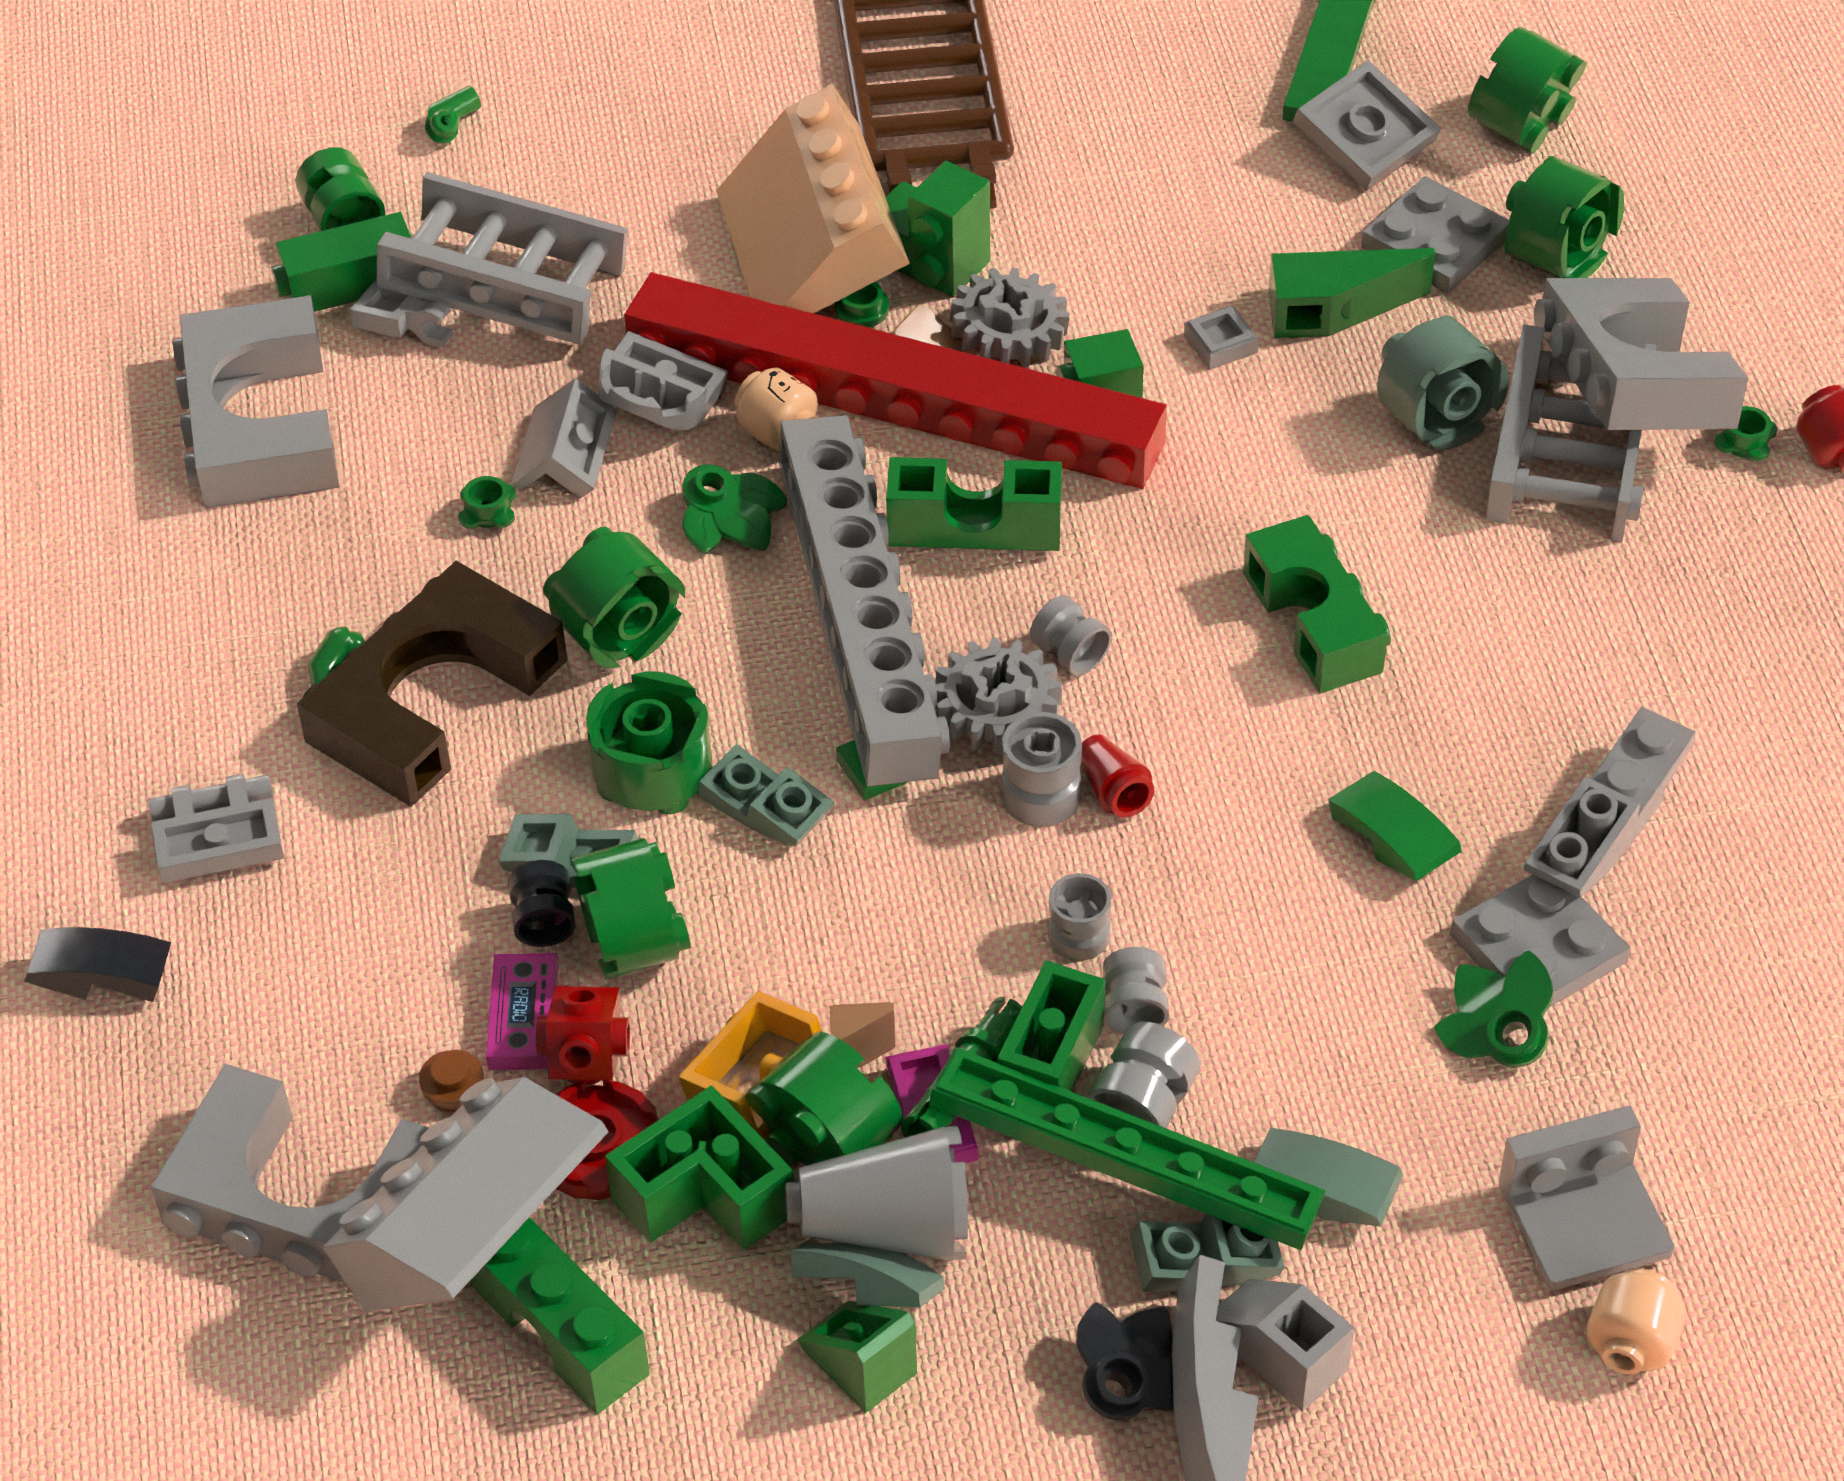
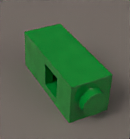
(335, 262)

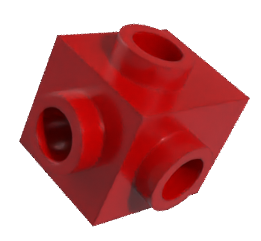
(583, 1034)

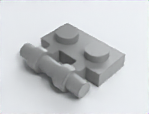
(215, 828)

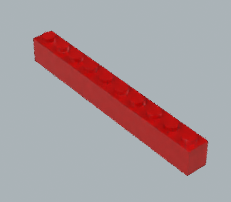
(909, 380)

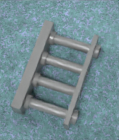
(493, 289)
(1522, 443)

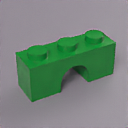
(935, 513)
(1300, 567)
(586, 1332)

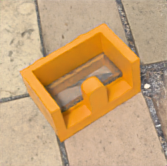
(747, 1051)

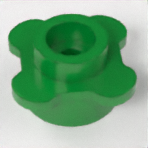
(1751, 436)
(487, 503)

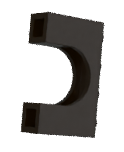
(450, 620)

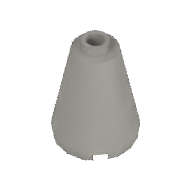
(887, 1197)

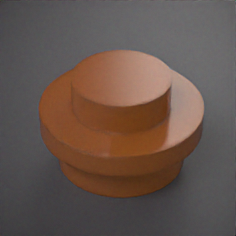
(448, 1076)

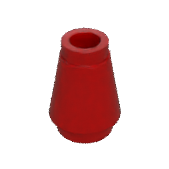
(1116, 777)

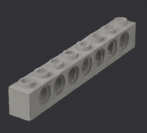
(860, 602)

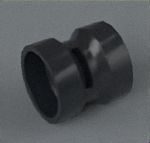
(541, 903)

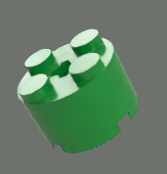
(1526, 88)
(1563, 218)
(615, 597)
(649, 742)
(628, 907)
(823, 1103)

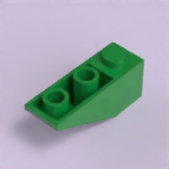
(1339, 289)

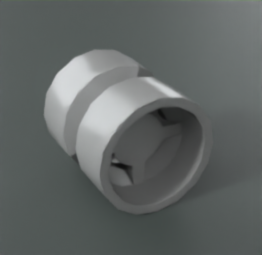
(1041, 769)
(1148, 1073)

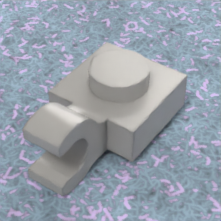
(395, 313)

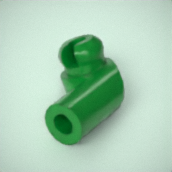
(445, 114)
(332, 652)

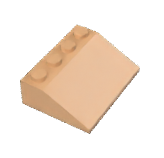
(810, 209)

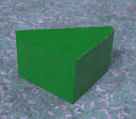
(864, 1350)

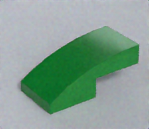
(1399, 825)

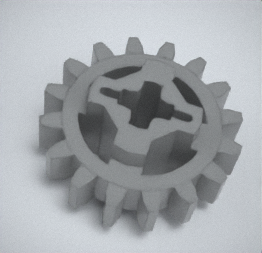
(1009, 317)
(992, 689)

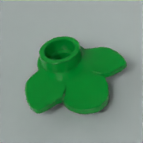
(733, 512)
(1495, 1007)

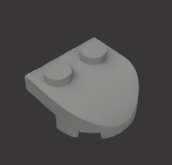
(659, 382)

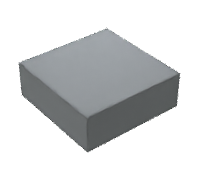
(1221, 337)

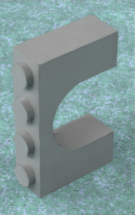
(1601, 338)
(238, 455)
(216, 1168)

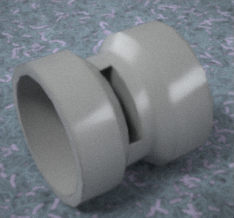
(1066, 631)
(1079, 916)
(1136, 980)

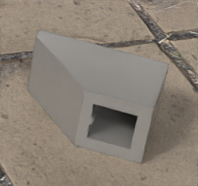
(1289, 1337)

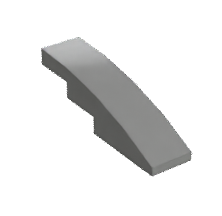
(1210, 1416)

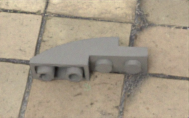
(1613, 805)

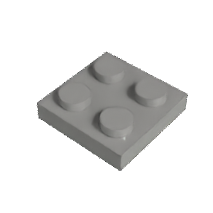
(1367, 125)
(1441, 220)
(1551, 924)

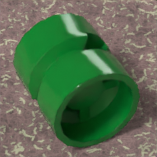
(337, 189)

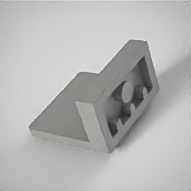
(1583, 1198)

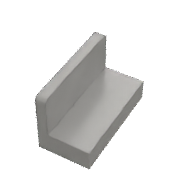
(566, 439)

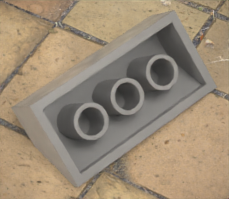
(460, 1194)

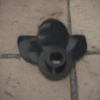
(1130, 1353)

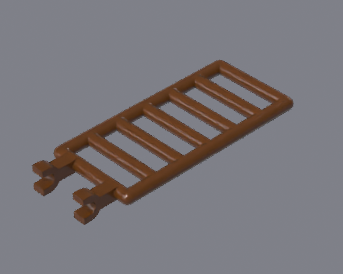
(986, 84)

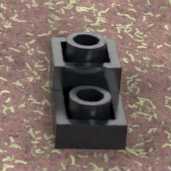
(113, 959)

